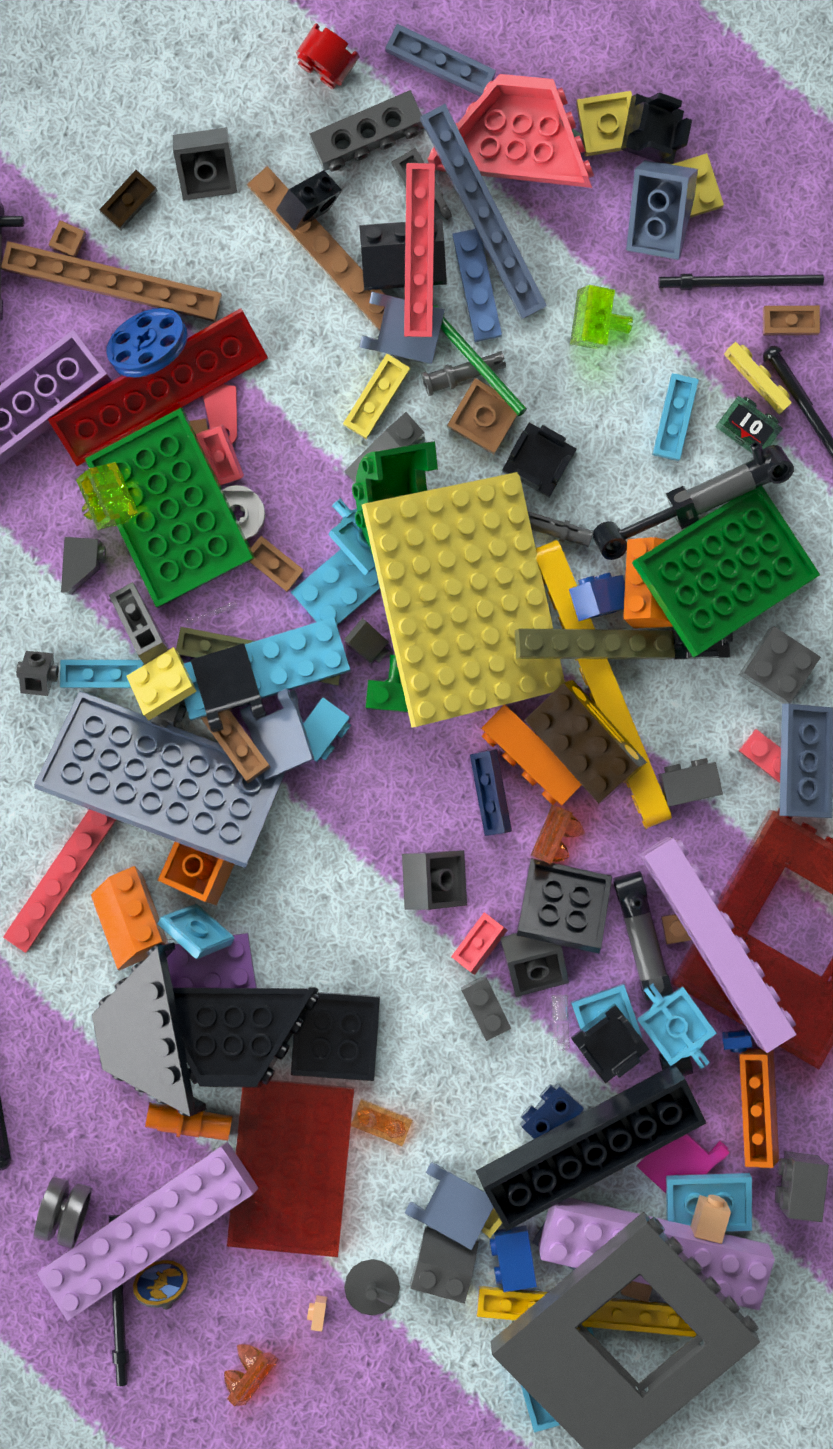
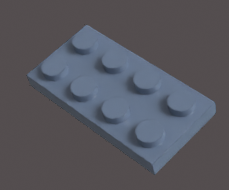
(806, 761)

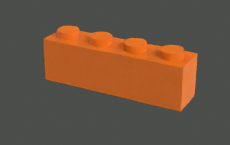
(531, 754)
(759, 1108)

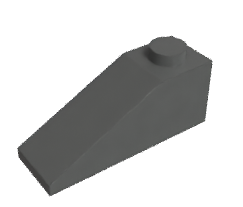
(400, 433)
(139, 623)

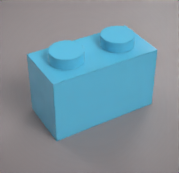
(323, 727)

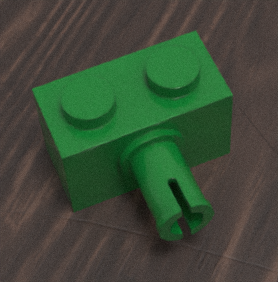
(387, 694)

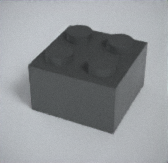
(779, 665)
(802, 1186)

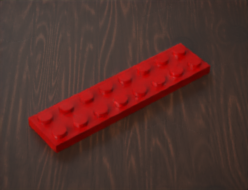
(134, 402)

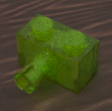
(595, 318)
(106, 496)

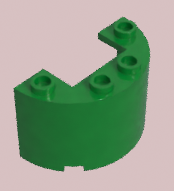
(391, 475)

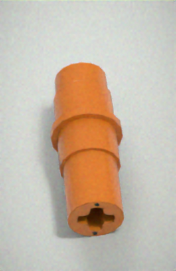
(203, 1124)

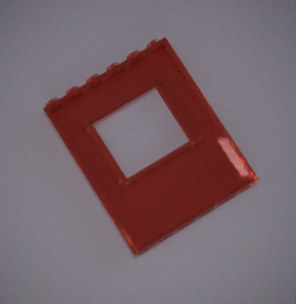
(801, 991)

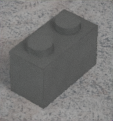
(690, 783)
(485, 1008)

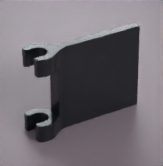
(227, 683)

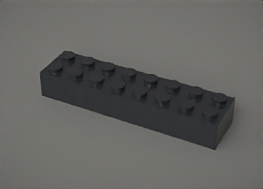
(590, 1147)

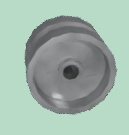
(62, 1212)

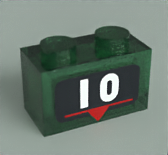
(747, 424)

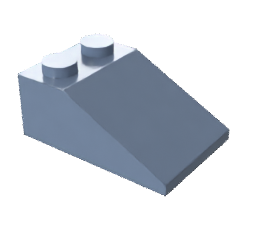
(660, 208)

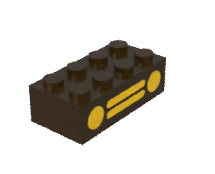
(585, 741)

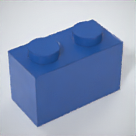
(598, 596)
(514, 1259)

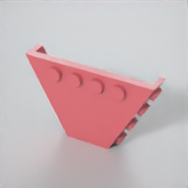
(523, 133)

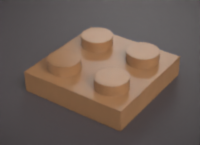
(482, 417)

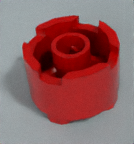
(326, 55)

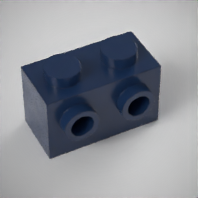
(553, 1110)

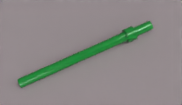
(482, 367)

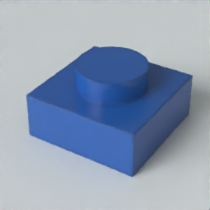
(737, 1040)

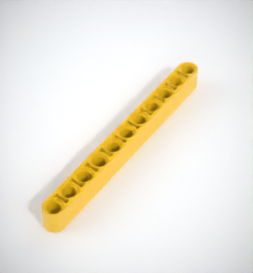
(602, 684)

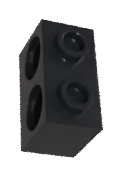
(308, 200)

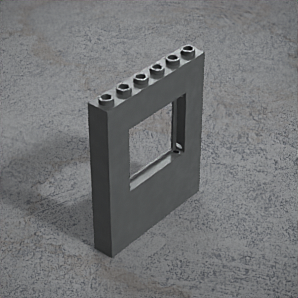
(583, 1381)

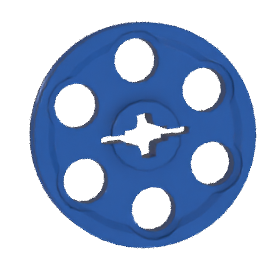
(147, 342)

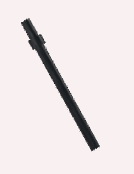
(688, 281)
(120, 1355)

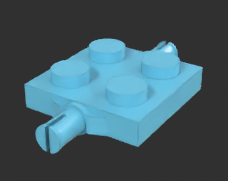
(351, 538)
(676, 1026)

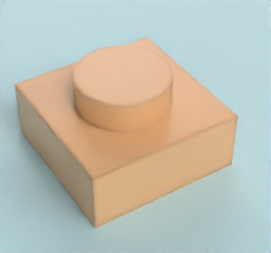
(317, 1312)

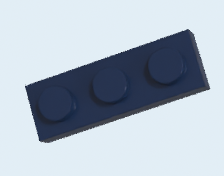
(490, 792)

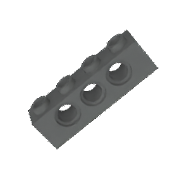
(401, 107)

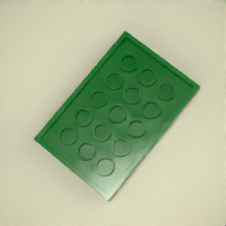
(183, 518)
(725, 569)

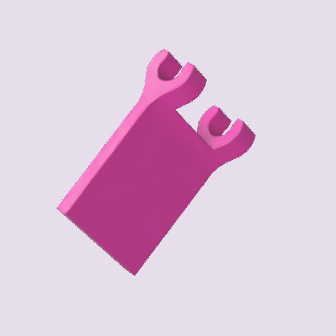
(681, 1157)

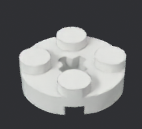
(248, 503)

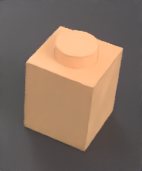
(710, 1218)

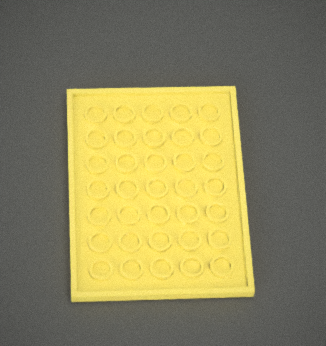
(454, 590)

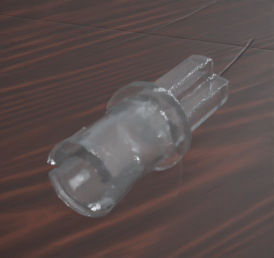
(560, 1022)

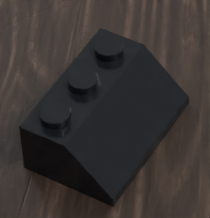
(385, 255)

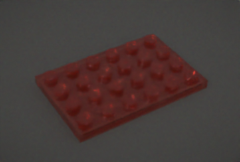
(297, 1154)

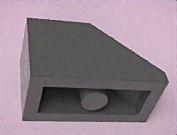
(80, 562)
(367, 642)

